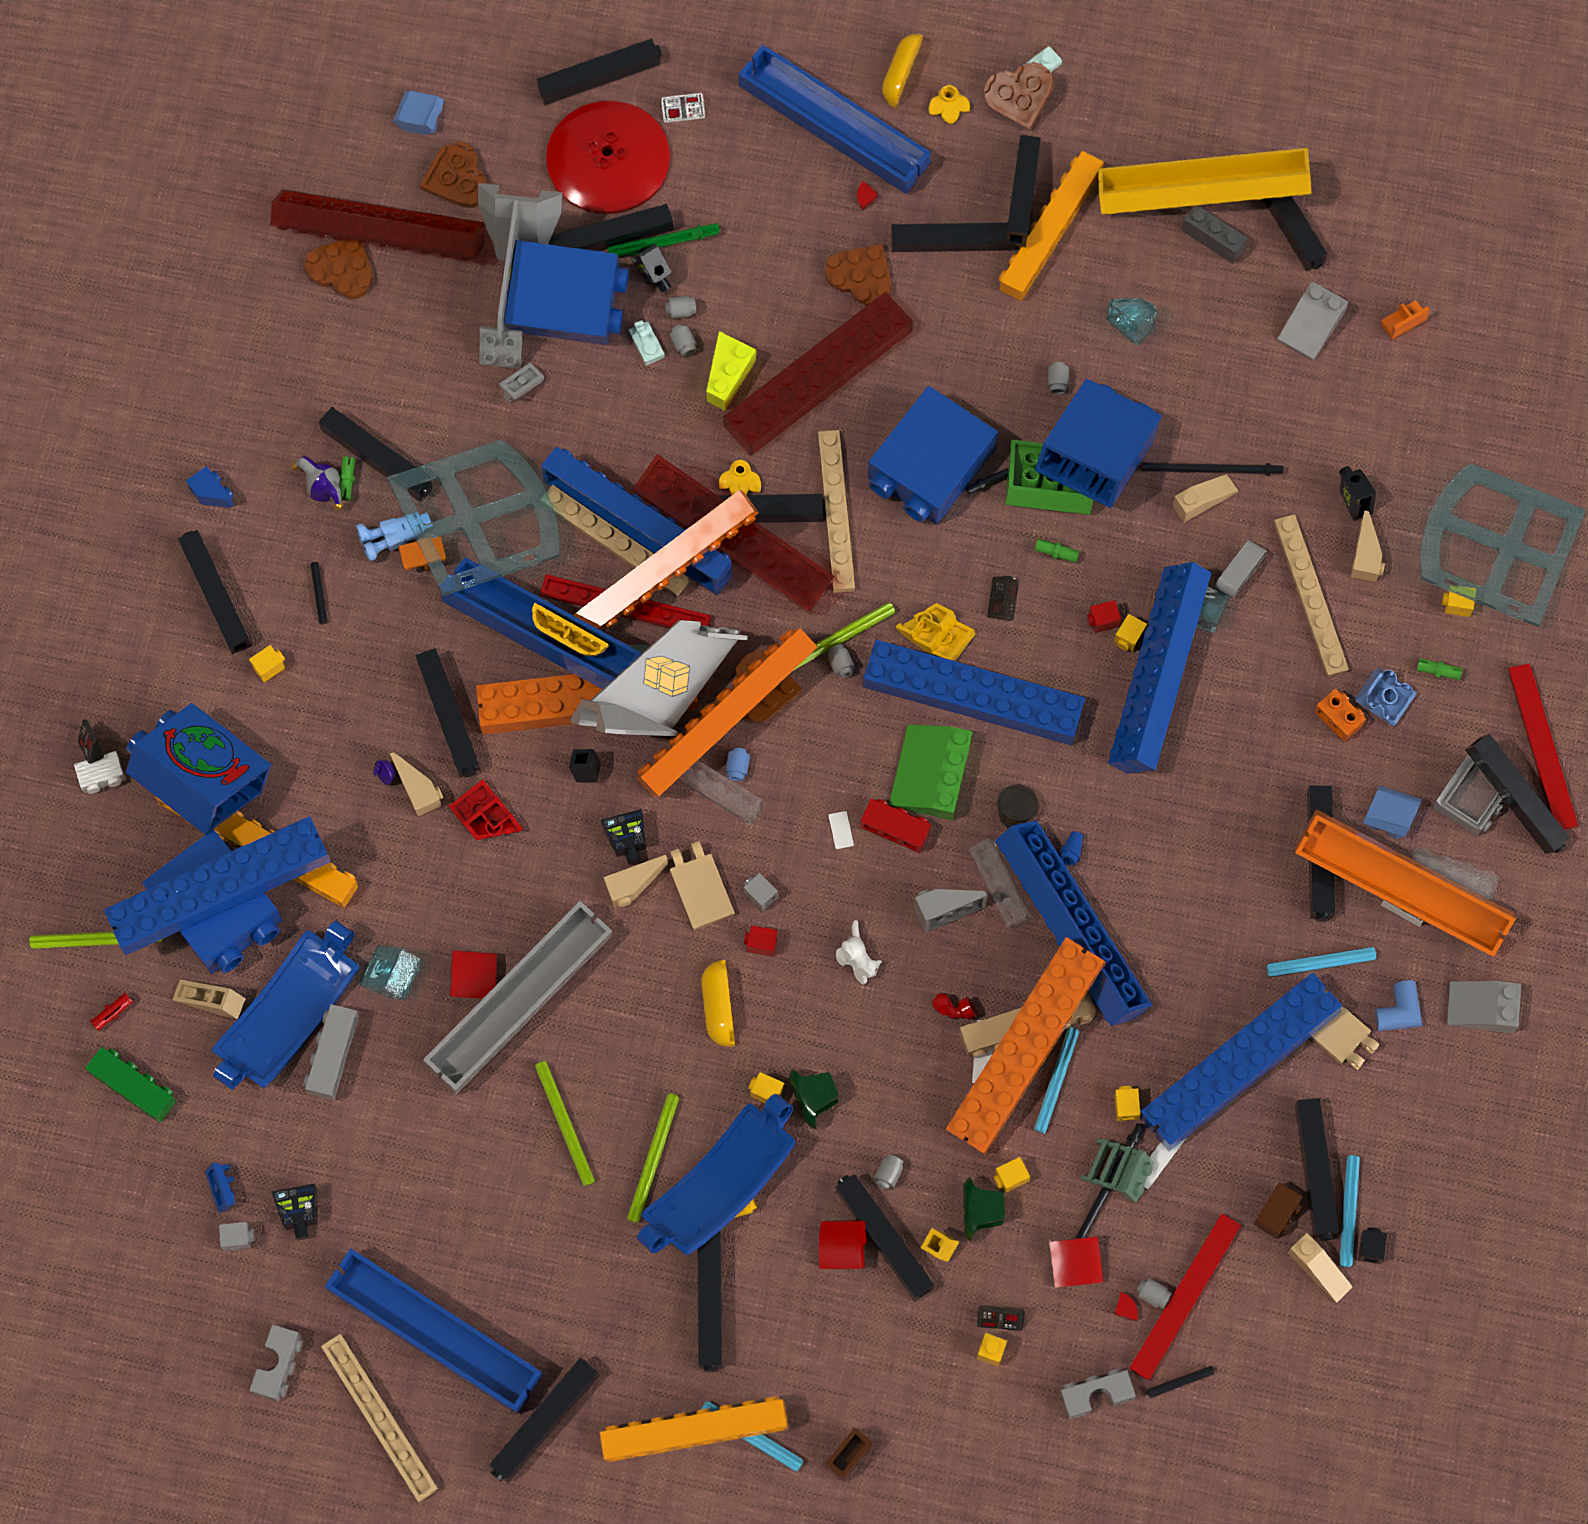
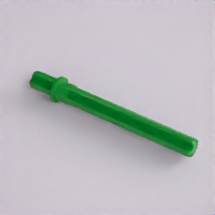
(667, 239)

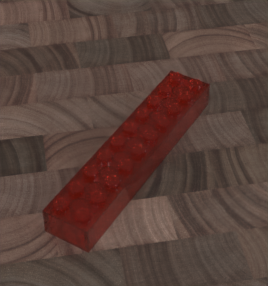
(377, 224)
(818, 373)
(751, 548)

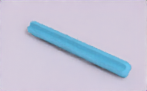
(1321, 961)
(1056, 1080)
(1349, 1211)
(768, 1446)

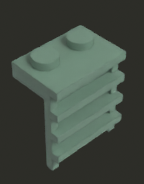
(1131, 1172)

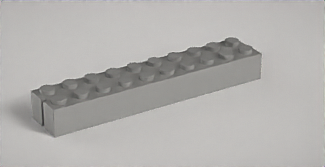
(517, 997)

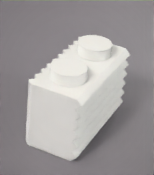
(100, 773)

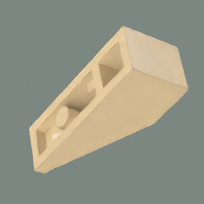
(1203, 497)
(1368, 554)
(418, 787)
(629, 883)
(209, 998)
(1320, 1267)

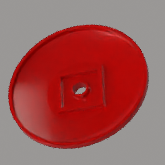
(613, 181)

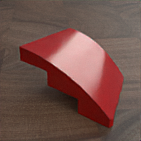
(484, 813)

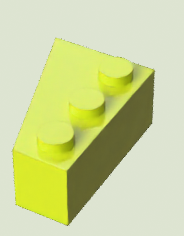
(729, 369)

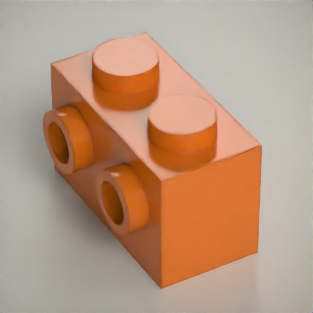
(1340, 715)

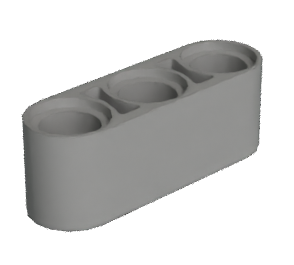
(1241, 568)

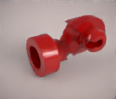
(944, 1006)

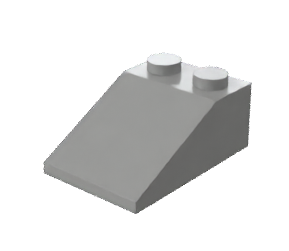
(1313, 321)
(945, 906)
(1484, 1005)

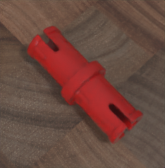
(111, 1011)

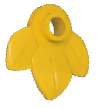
(949, 107)
(745, 481)

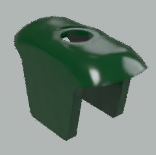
(814, 1094)
(981, 1208)

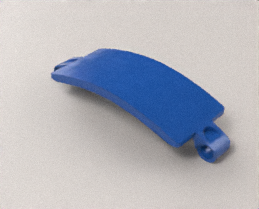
(287, 1009)
(721, 1181)

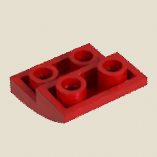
(472, 974)
(842, 1244)
(1076, 1261)

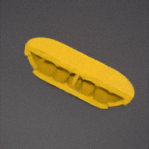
(900, 68)
(567, 633)
(717, 1004)

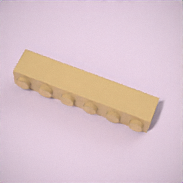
(988, 1033)

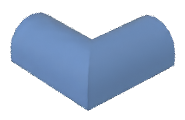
(1405, 1013)

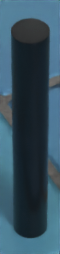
(319, 596)
(1181, 1381)

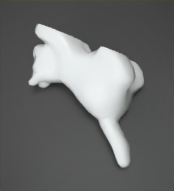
(854, 954)

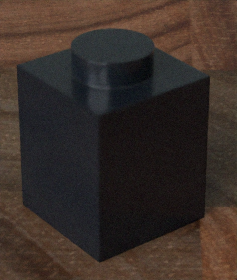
(584, 765)
(1372, 1246)

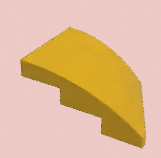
(937, 632)

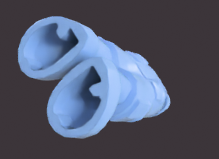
(395, 531)

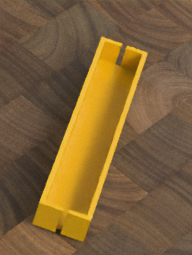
(1204, 181)

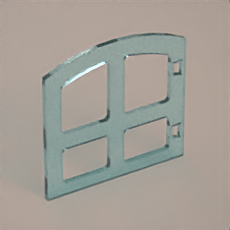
(469, 518)
(1508, 545)

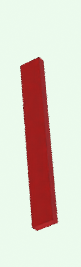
(647, 612)
(1542, 745)
(1184, 1297)

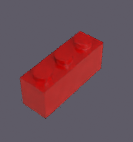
(895, 825)

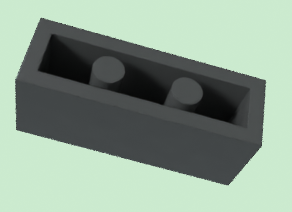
(1214, 233)

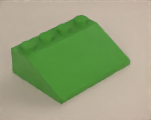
(1034, 490)
(931, 770)

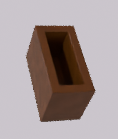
(1278, 1210)
(848, 1454)

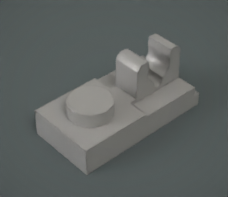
(521, 382)

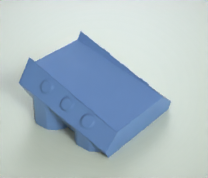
(418, 112)
(1385, 695)
(1392, 812)

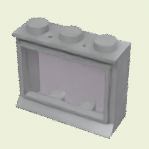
(1469, 799)

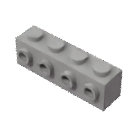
(331, 1052)

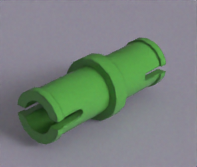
(347, 477)
(1056, 550)
(1439, 669)

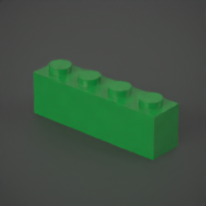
(131, 1084)

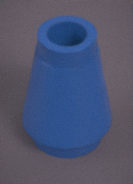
(1071, 850)

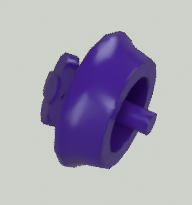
(385, 771)

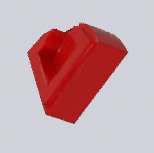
(865, 195)
(1126, 1308)

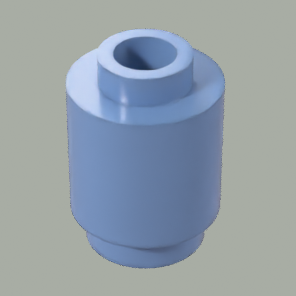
(737, 764)

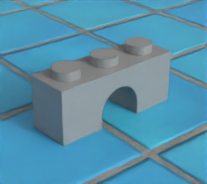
(273, 1383)
(1115, 1386)

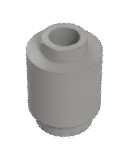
(680, 306)
(683, 340)
(1058, 378)
(840, 661)
(888, 1172)
(1153, 1293)

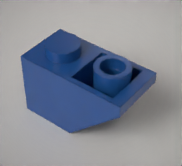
(208, 490)

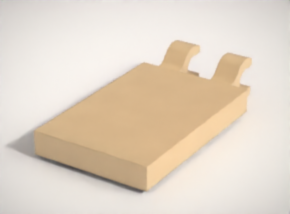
(700, 888)
(1343, 1036)

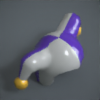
(321, 481)

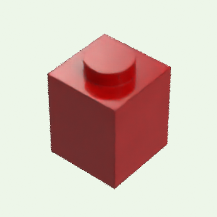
(1104, 616)
(761, 940)

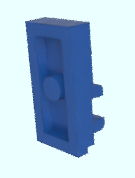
(220, 1187)

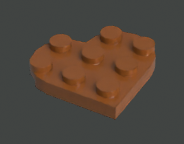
(1020, 93)
(454, 175)
(340, 266)
(860, 272)
(773, 701)

